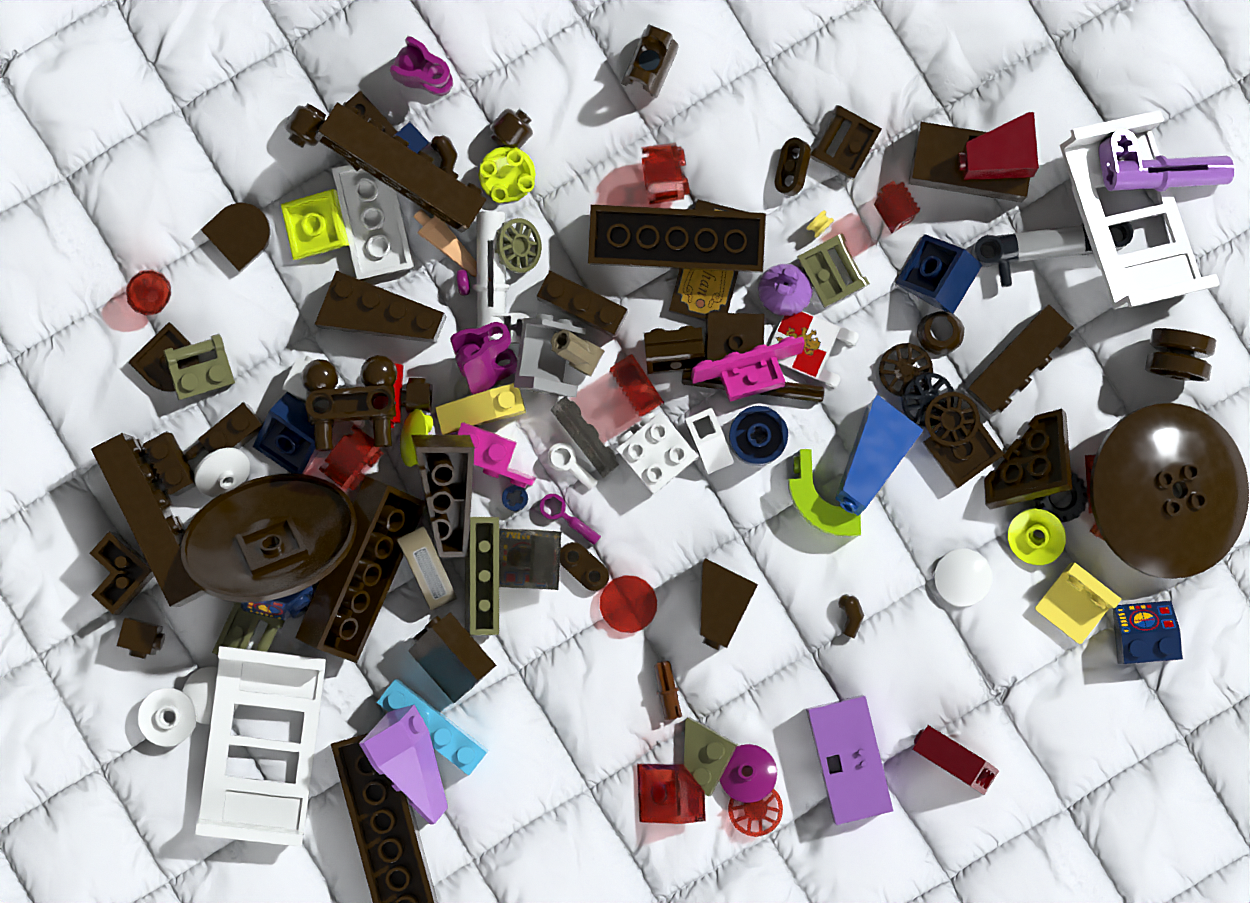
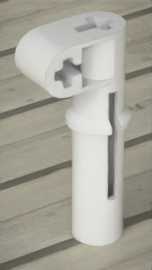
(487, 225)

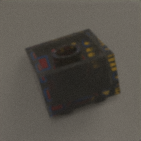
(529, 559)

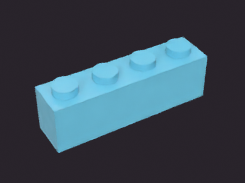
(444, 734)

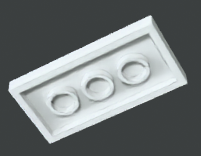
(372, 224)

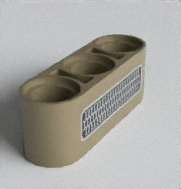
(427, 568)

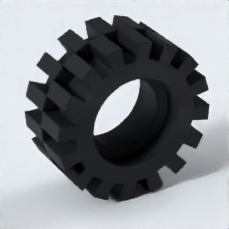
(1076, 506)

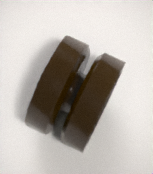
(1180, 354)

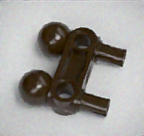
(350, 404)

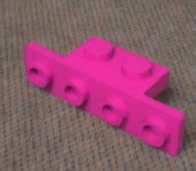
(750, 371)
(495, 454)

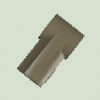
(579, 352)

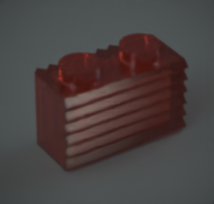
(896, 206)
(636, 386)

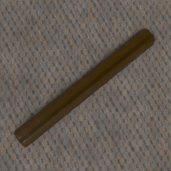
(790, 390)

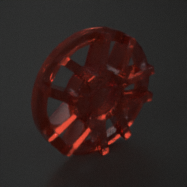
(756, 812)

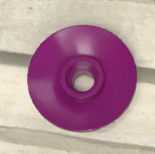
(757, 785)

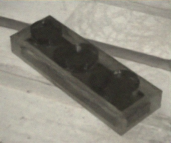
(585, 436)

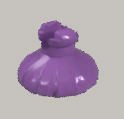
(781, 298)

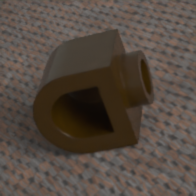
(417, 395)

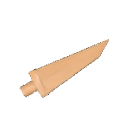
(443, 238)

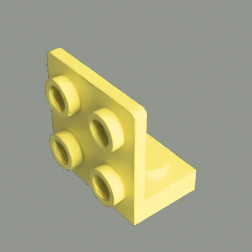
(1076, 602)

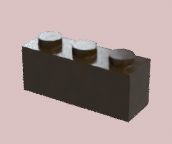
(582, 304)

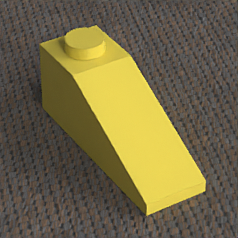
(481, 408)

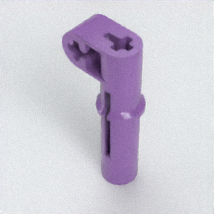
(1158, 172)

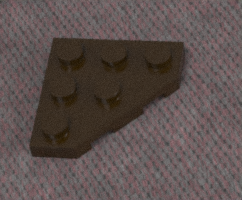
(1034, 464)

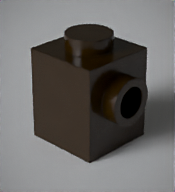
(140, 637)

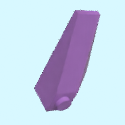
(405, 754)

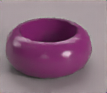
(462, 282)

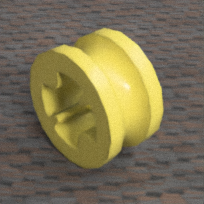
(820, 224)

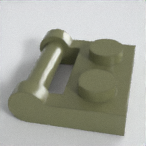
(824, 274)
(202, 376)
(241, 628)

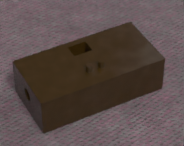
(937, 165)

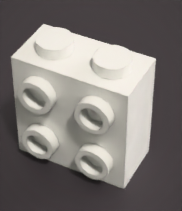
(656, 452)

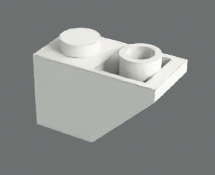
(709, 440)

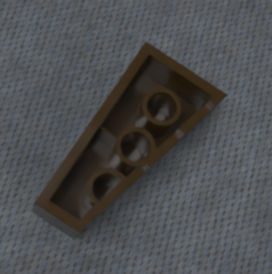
(368, 309)

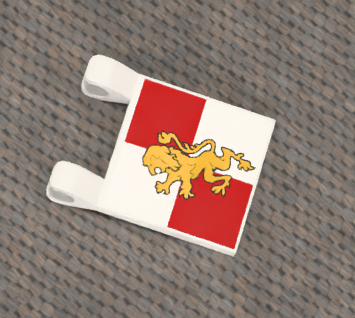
(819, 340)

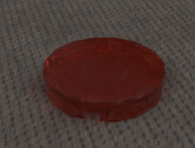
(628, 604)

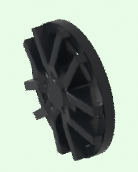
(924, 396)

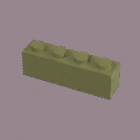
(482, 577)

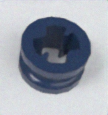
(512, 489)

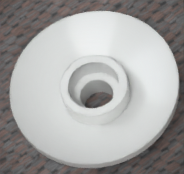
(221, 471)
(153, 722)

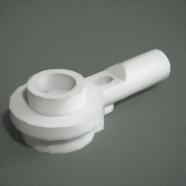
(563, 458)

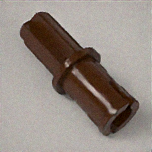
(667, 690)

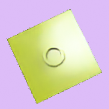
(314, 224)

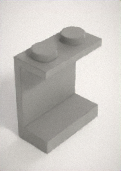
(537, 365)

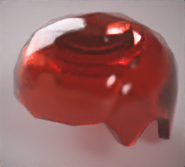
(148, 292)

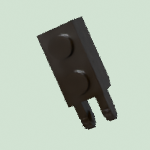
(230, 432)

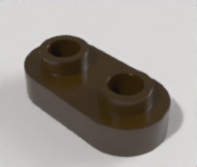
(792, 168)
(583, 566)

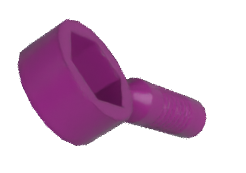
(573, 522)

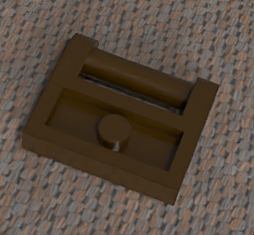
(853, 147)

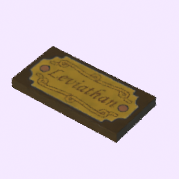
(703, 290)

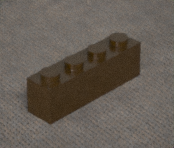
(1020, 359)

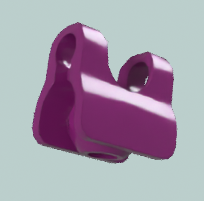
(417, 66)
(479, 357)

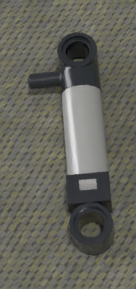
(1040, 245)

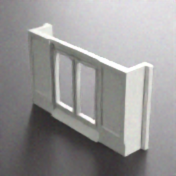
(1142, 274)
(257, 807)

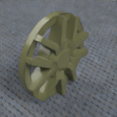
(518, 245)

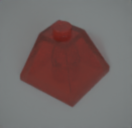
(669, 794)

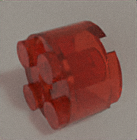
(663, 173)
(351, 458)

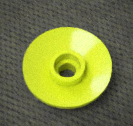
(1029, 546)

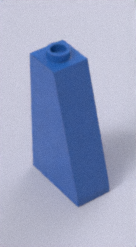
(877, 451)

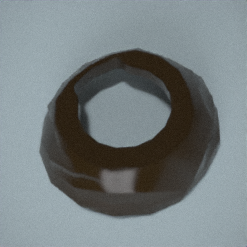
(933, 345)

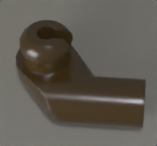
(446, 151)
(854, 613)

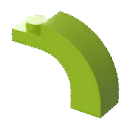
(813, 508)

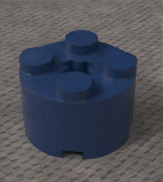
(769, 423)

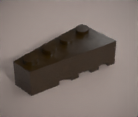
(446, 481)

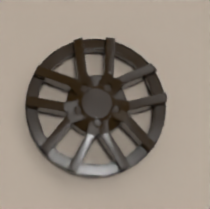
(905, 368)
(952, 419)

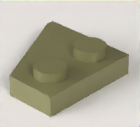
(706, 754)

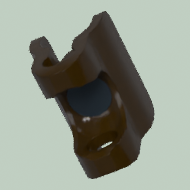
(652, 60)

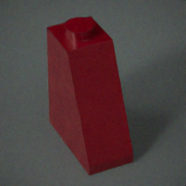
(1002, 152)
(955, 759)

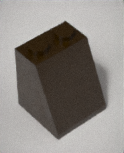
(722, 603)

